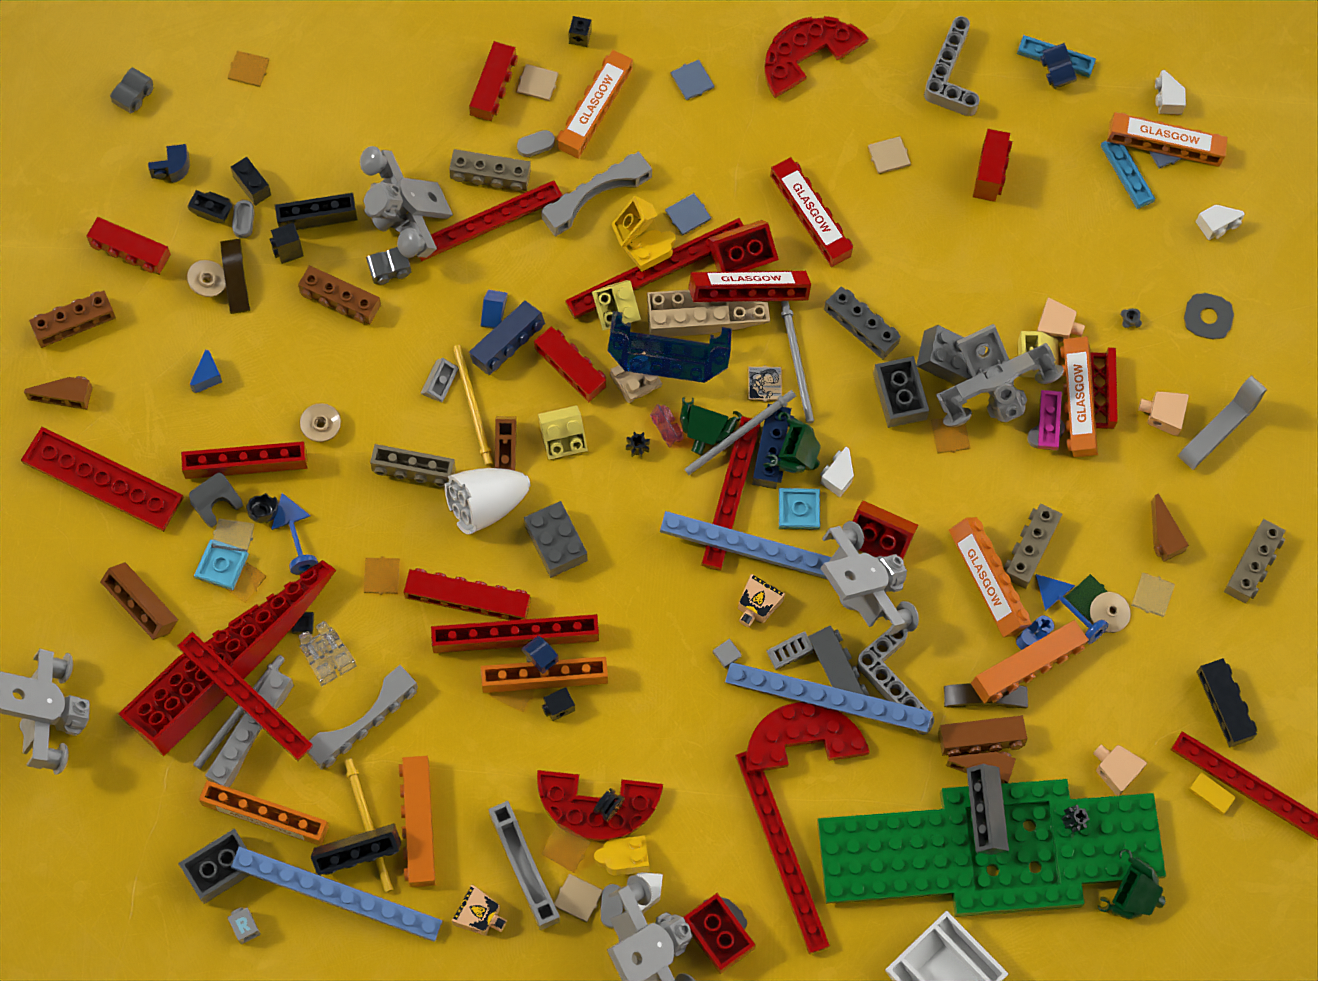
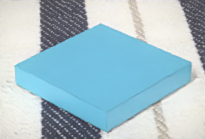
(799, 508)
(221, 566)

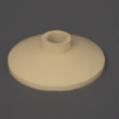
(208, 271)
(320, 414)
(1100, 611)

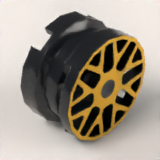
(608, 804)

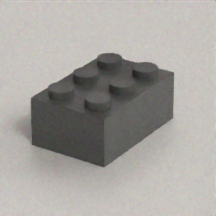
(942, 355)
(900, 392)
(555, 539)
(211, 869)

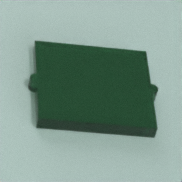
(1084, 594)

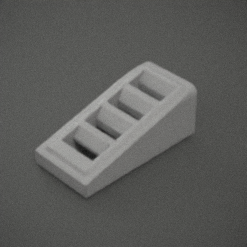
(787, 644)

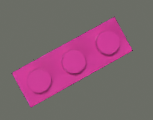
(1049, 420)

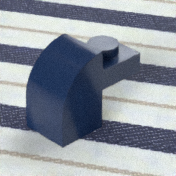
(176, 165)
(540, 654)

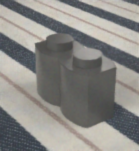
(132, 90)
(388, 265)

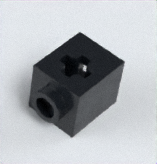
(580, 27)
(558, 704)

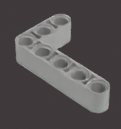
(945, 67)
(1224, 423)
(892, 681)

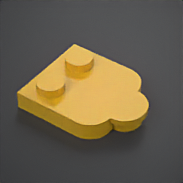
(651, 248)
(624, 856)

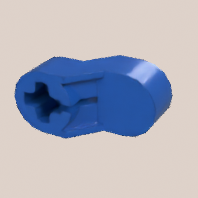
(1041, 626)

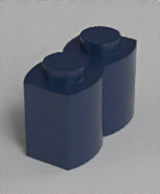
(1058, 65)

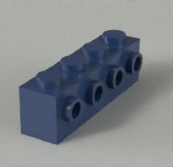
(507, 337)
(771, 442)

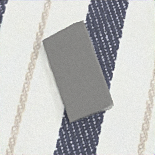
(439, 380)

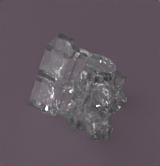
(326, 653)

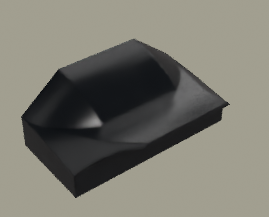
(210, 206)

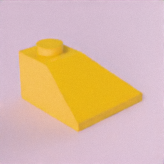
(633, 220)

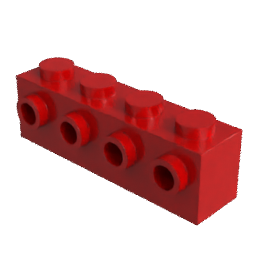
(493, 81)
(128, 245)
(570, 363)

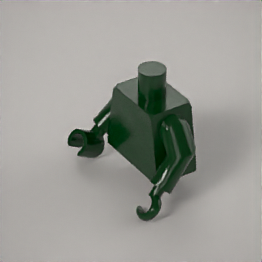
(705, 425)
(798, 450)
(1138, 891)

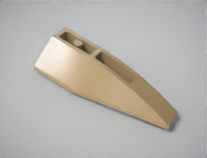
(677, 315)

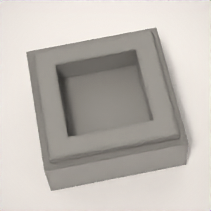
(727, 653)

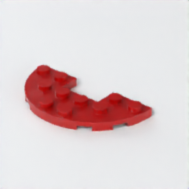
(801, 41)
(801, 725)
(564, 806)

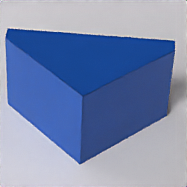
(493, 308)
(205, 374)

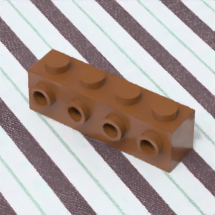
(339, 295)
(72, 318)
(139, 600)
(982, 735)

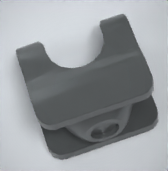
(210, 492)

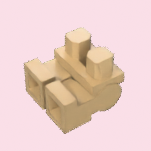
(634, 384)

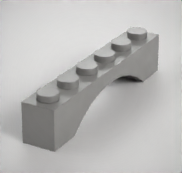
(628, 173)
(395, 689)
(232, 755)
(524, 866)

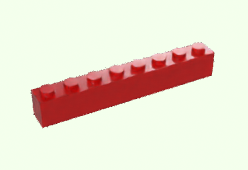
(514, 633)

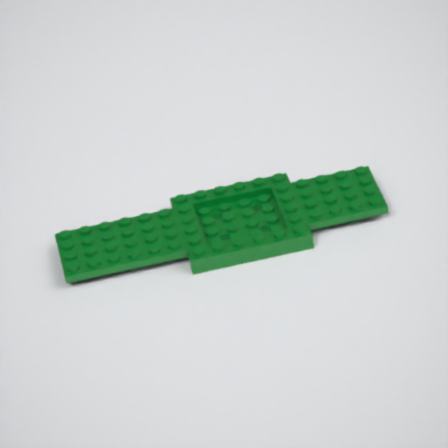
(937, 852)

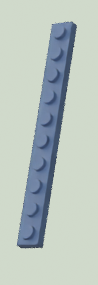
(743, 544)
(829, 697)
(336, 894)

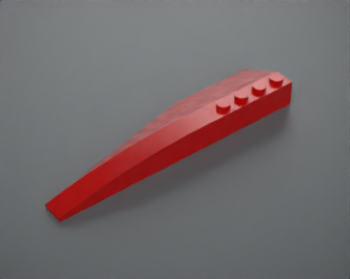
(186, 695)

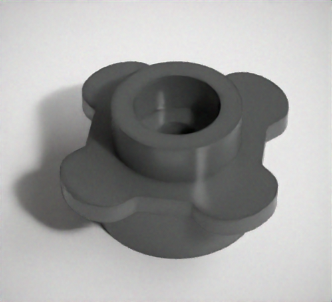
(1135, 314)

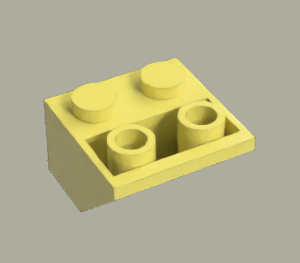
(617, 298)
(1031, 339)
(563, 432)

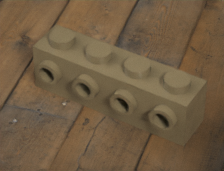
(490, 170)
(412, 465)
(1032, 545)
(1254, 561)

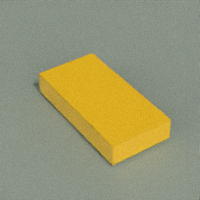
(1212, 793)

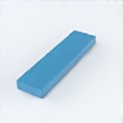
(1033, 49)
(1128, 174)

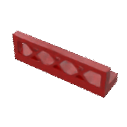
(1110, 387)

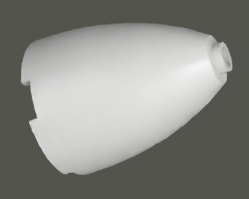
(484, 496)

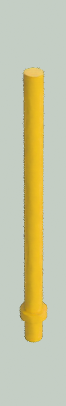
(485, 450)
(353, 774)

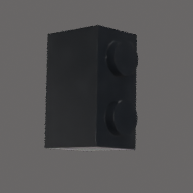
(250, 181)
(286, 243)

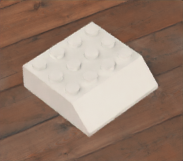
(946, 954)

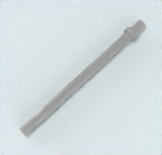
(787, 315)
(782, 401)
(235, 716)

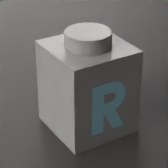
(243, 925)

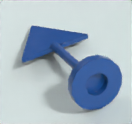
(288, 514)
(1054, 590)

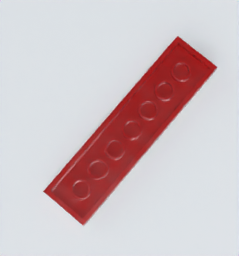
(102, 479)

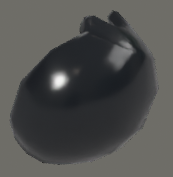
(262, 508)

